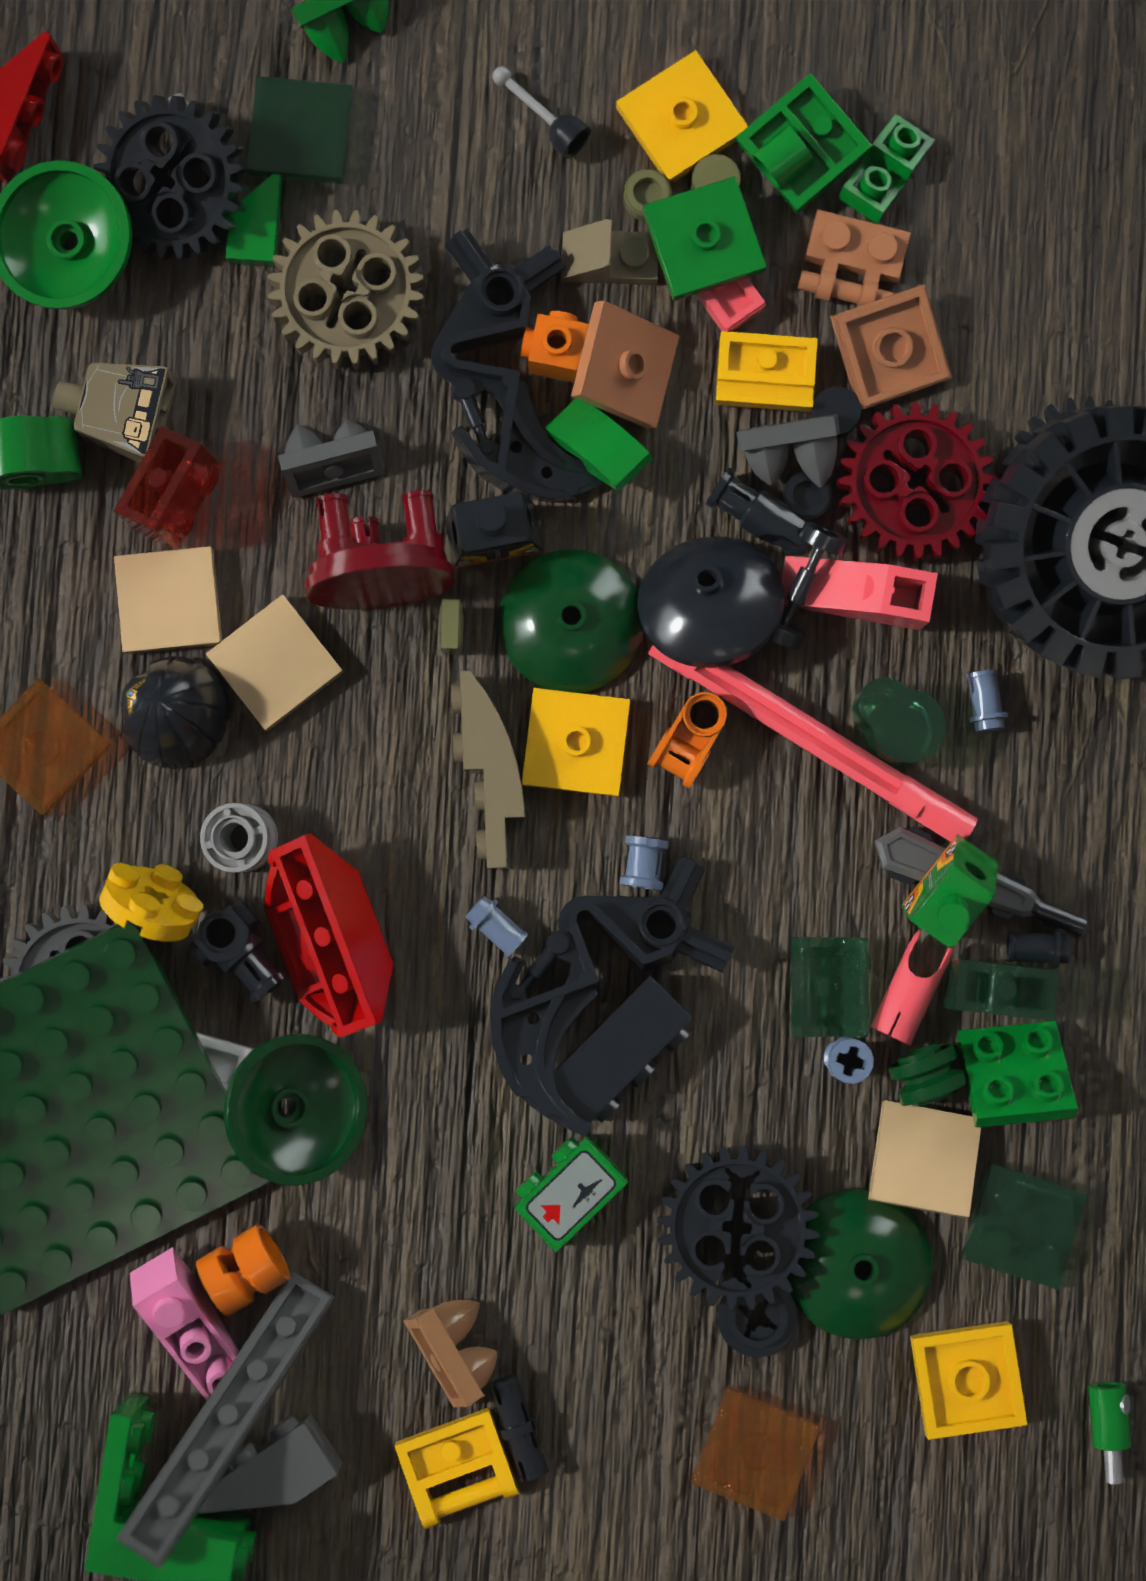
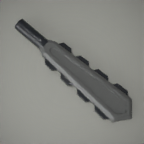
(912, 853)

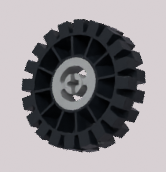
(1041, 534)

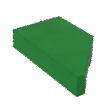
(258, 227)

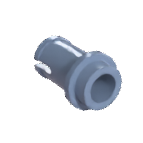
(986, 701)
(496, 925)

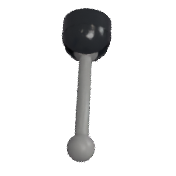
(565, 132)

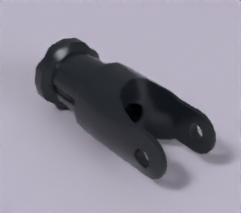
(758, 513)

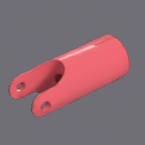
(907, 997)

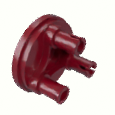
(367, 575)

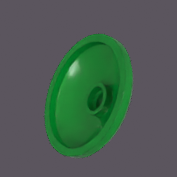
(38, 217)

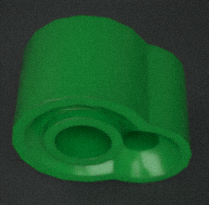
(38, 452)

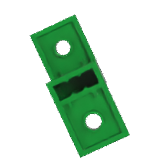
(213, 1546)

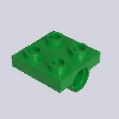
(804, 143)
(1016, 1074)

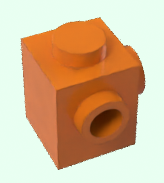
(554, 345)

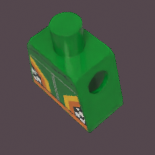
(949, 895)

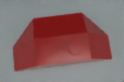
(327, 935)

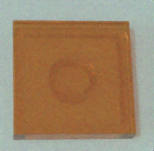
(46, 746)
(755, 1453)

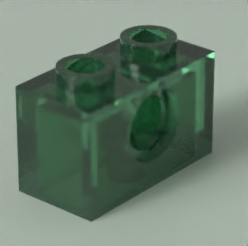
(1001, 989)

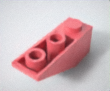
(867, 591)

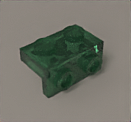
(830, 987)

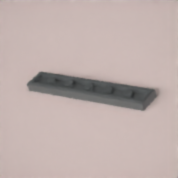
(225, 1421)

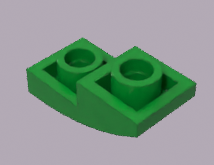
(886, 168)
(599, 442)

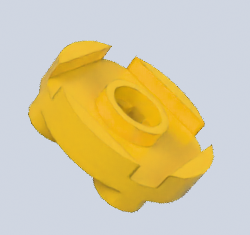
(151, 900)

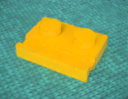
(766, 371)

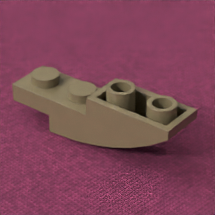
(487, 750)

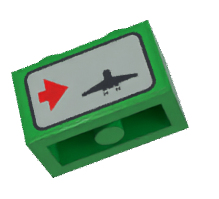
(569, 1191)

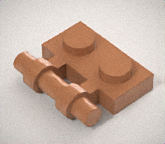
(855, 248)

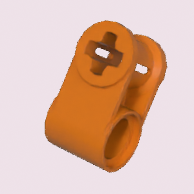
(689, 740)

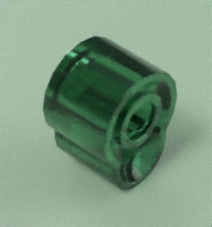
(898, 722)

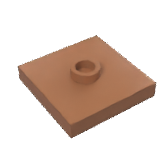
(891, 346)
(625, 365)

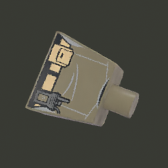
(119, 405)

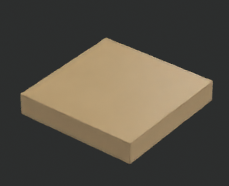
(168, 600)
(274, 663)
(925, 1159)

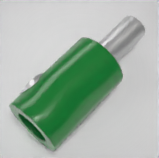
(1110, 1425)

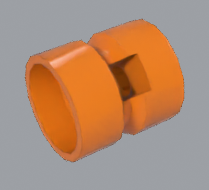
(238, 1272)

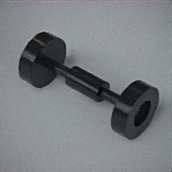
(823, 540)

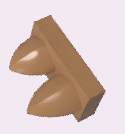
(437, 1335)

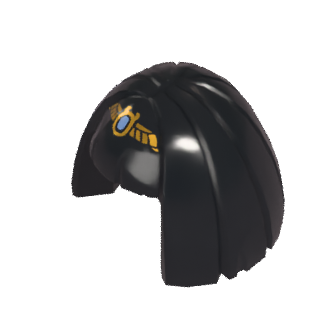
(175, 712)

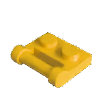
(450, 1453)

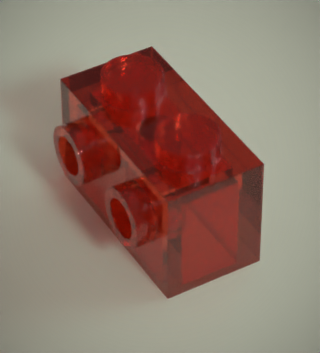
(168, 488)

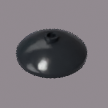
(713, 622)

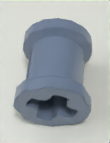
(644, 862)
(853, 1073)

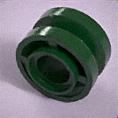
(927, 1074)

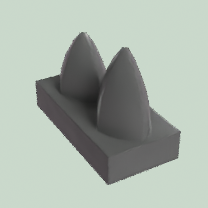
(812, 441)
(318, 466)

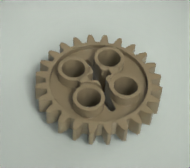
(306, 276)

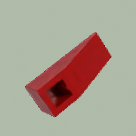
(22, 92)

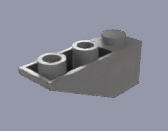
(279, 1470)

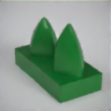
(327, 25)

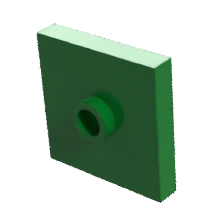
(704, 238)

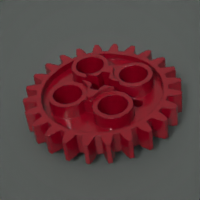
(946, 451)

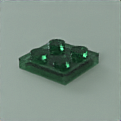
(1023, 1226)

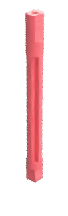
(834, 749)

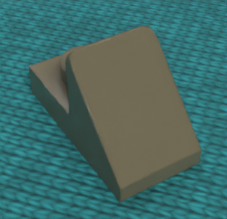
(608, 256)

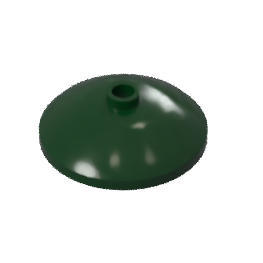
(565, 655)
(323, 1113)
(857, 1231)

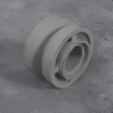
(217, 832)

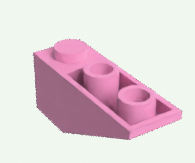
(183, 1319)

